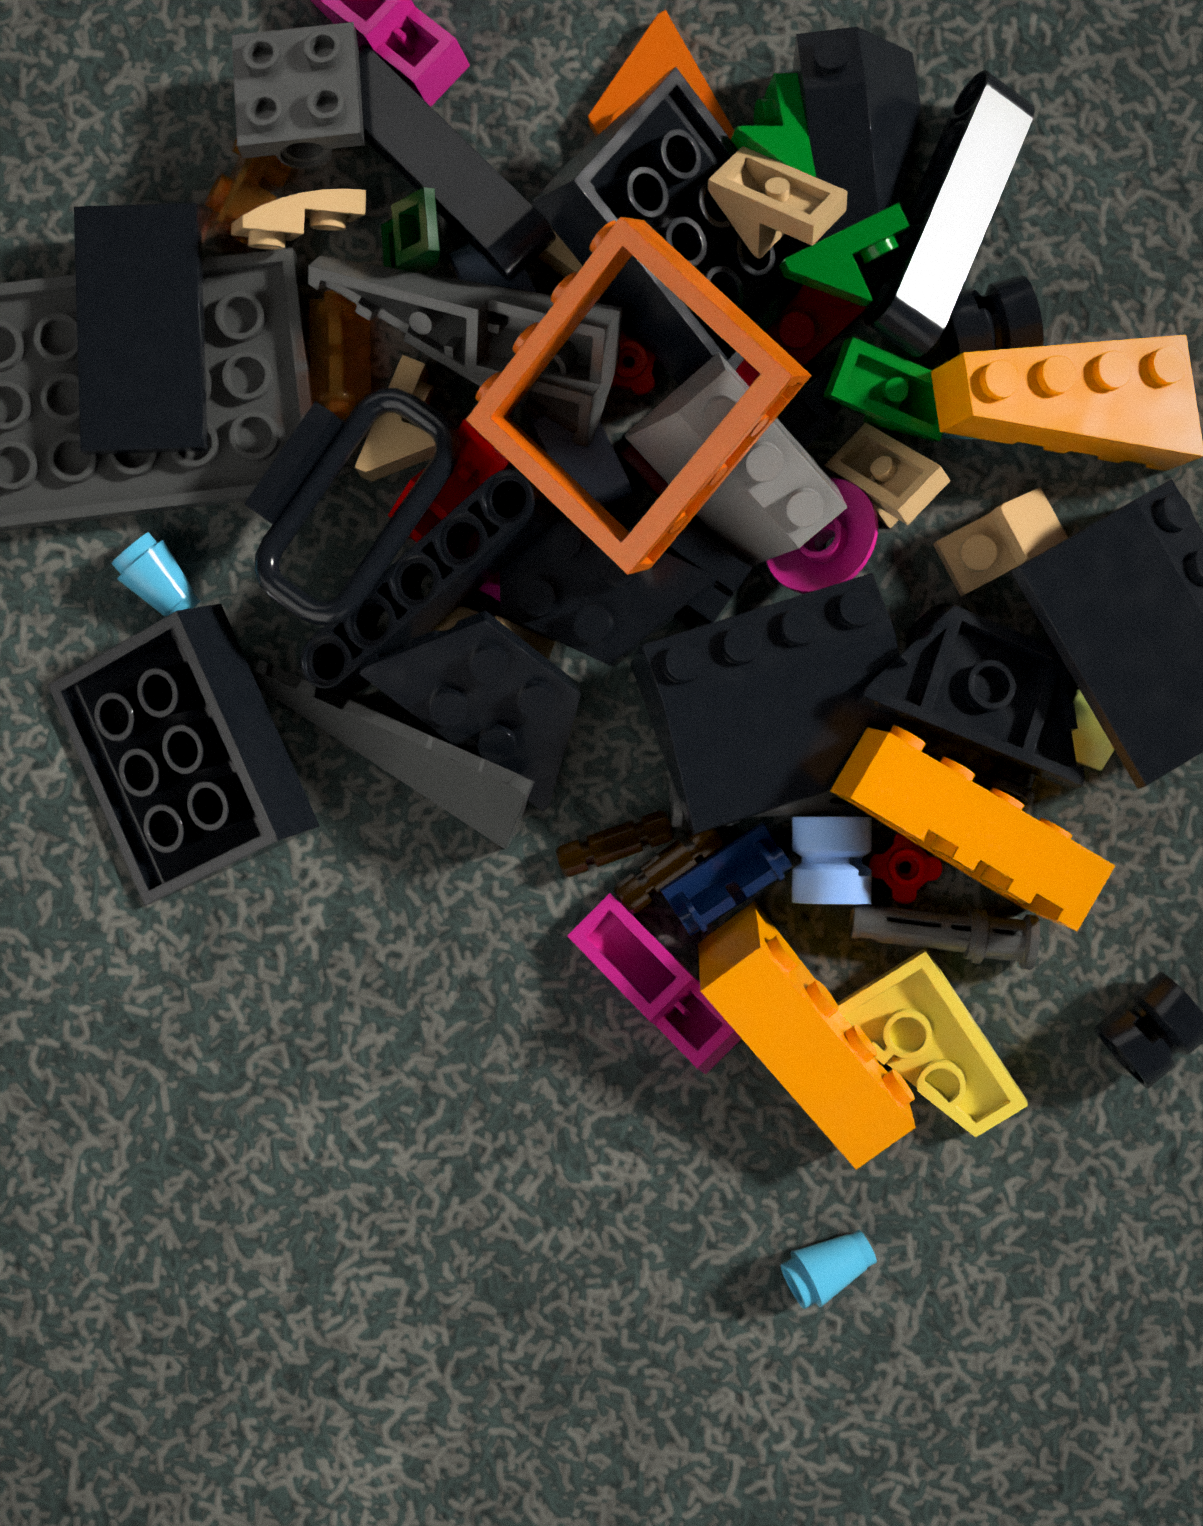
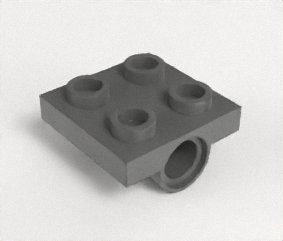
(298, 93)

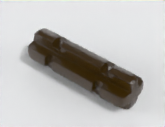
(614, 843)
(665, 867)

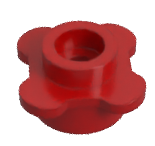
(638, 377)
(904, 885)

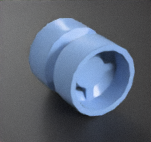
(831, 860)

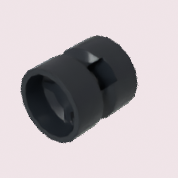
(998, 320)
(1168, 1013)

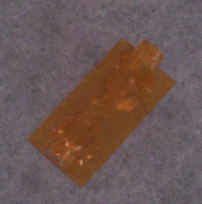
(240, 191)
(338, 353)

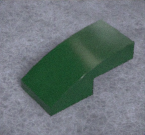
(411, 235)

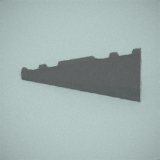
(474, 332)
(454, 779)

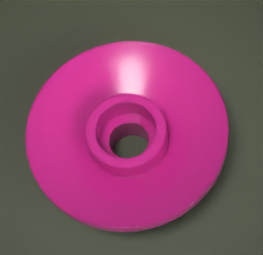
(853, 543)

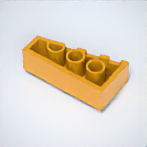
(1087, 398)
(972, 827)
(803, 1037)

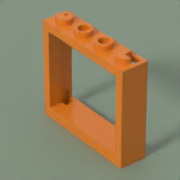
(716, 458)

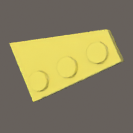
(934, 1043)

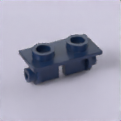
(726, 879)

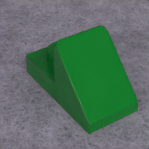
(779, 125)
(831, 262)
(885, 389)

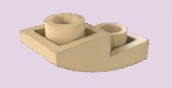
(284, 218)

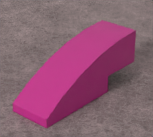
(405, 40)
(654, 982)

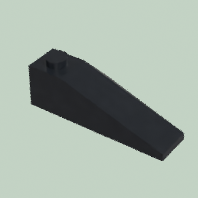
(859, 121)

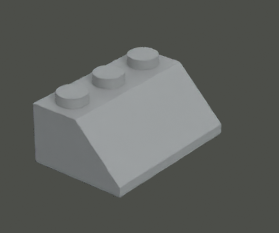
(772, 495)

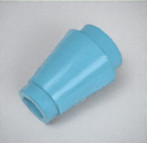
(155, 576)
(827, 1268)

